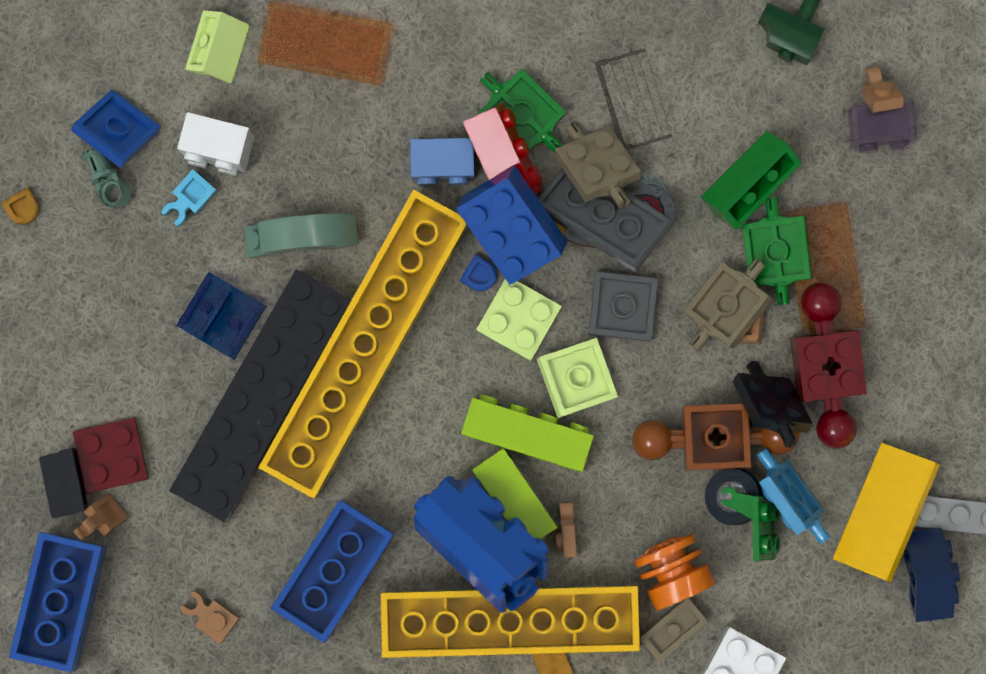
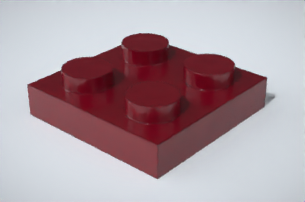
(110, 455)

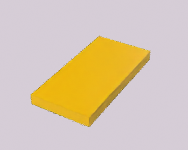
(886, 512)

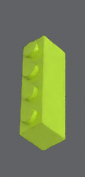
(527, 434)

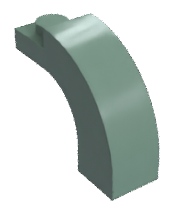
(301, 233)

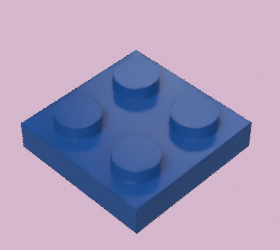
(116, 128)

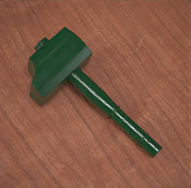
(790, 34)

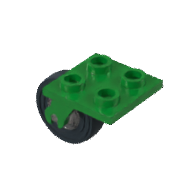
(735, 499)

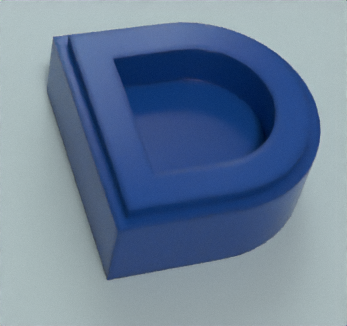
(479, 274)

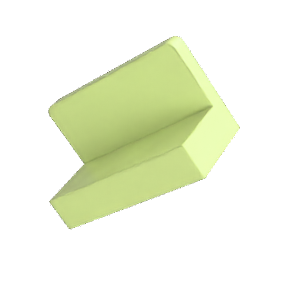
(217, 46)

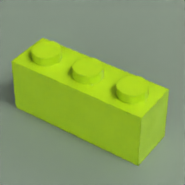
(504, 481)

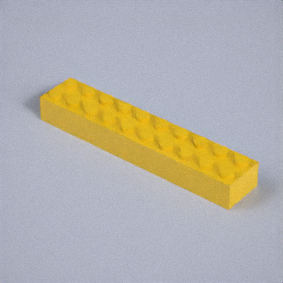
(364, 345)

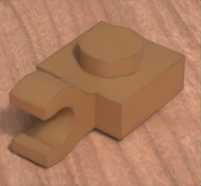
(880, 94)
(101, 515)

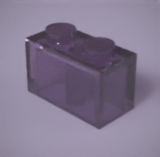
(882, 128)

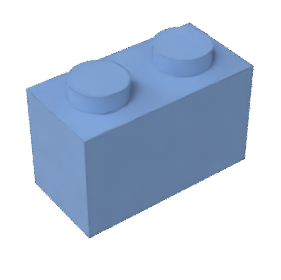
(442, 160)

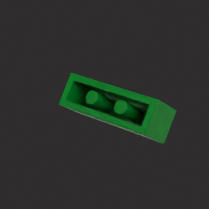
(751, 180)

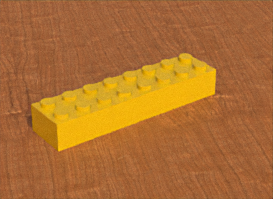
(546, 623)

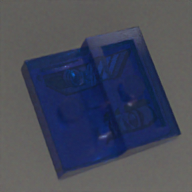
(221, 315)

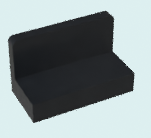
(63, 483)

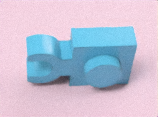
(192, 194)

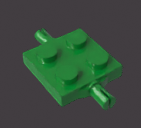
(532, 107)
(781, 247)

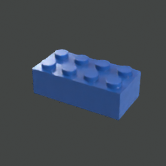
(332, 571)
(58, 602)

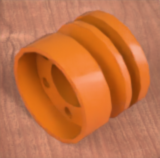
(674, 571)

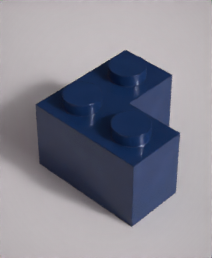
(931, 575)

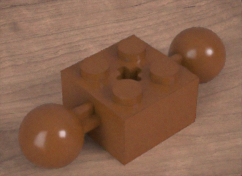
(654, 439)

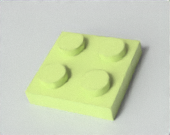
(519, 318)
(577, 377)

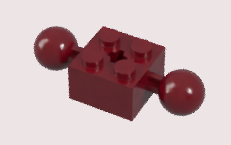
(821, 305)

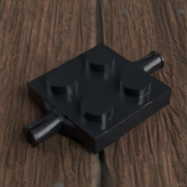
(772, 403)

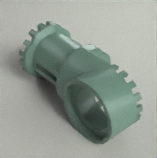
(104, 178)

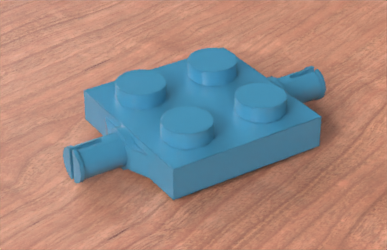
(792, 497)

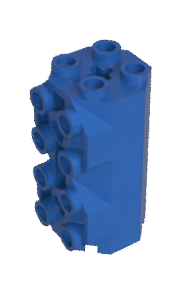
(480, 543)

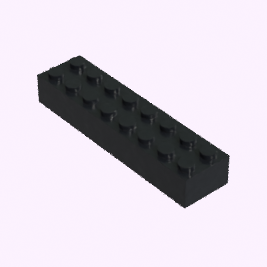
(260, 397)

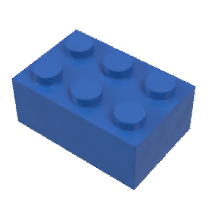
(512, 225)

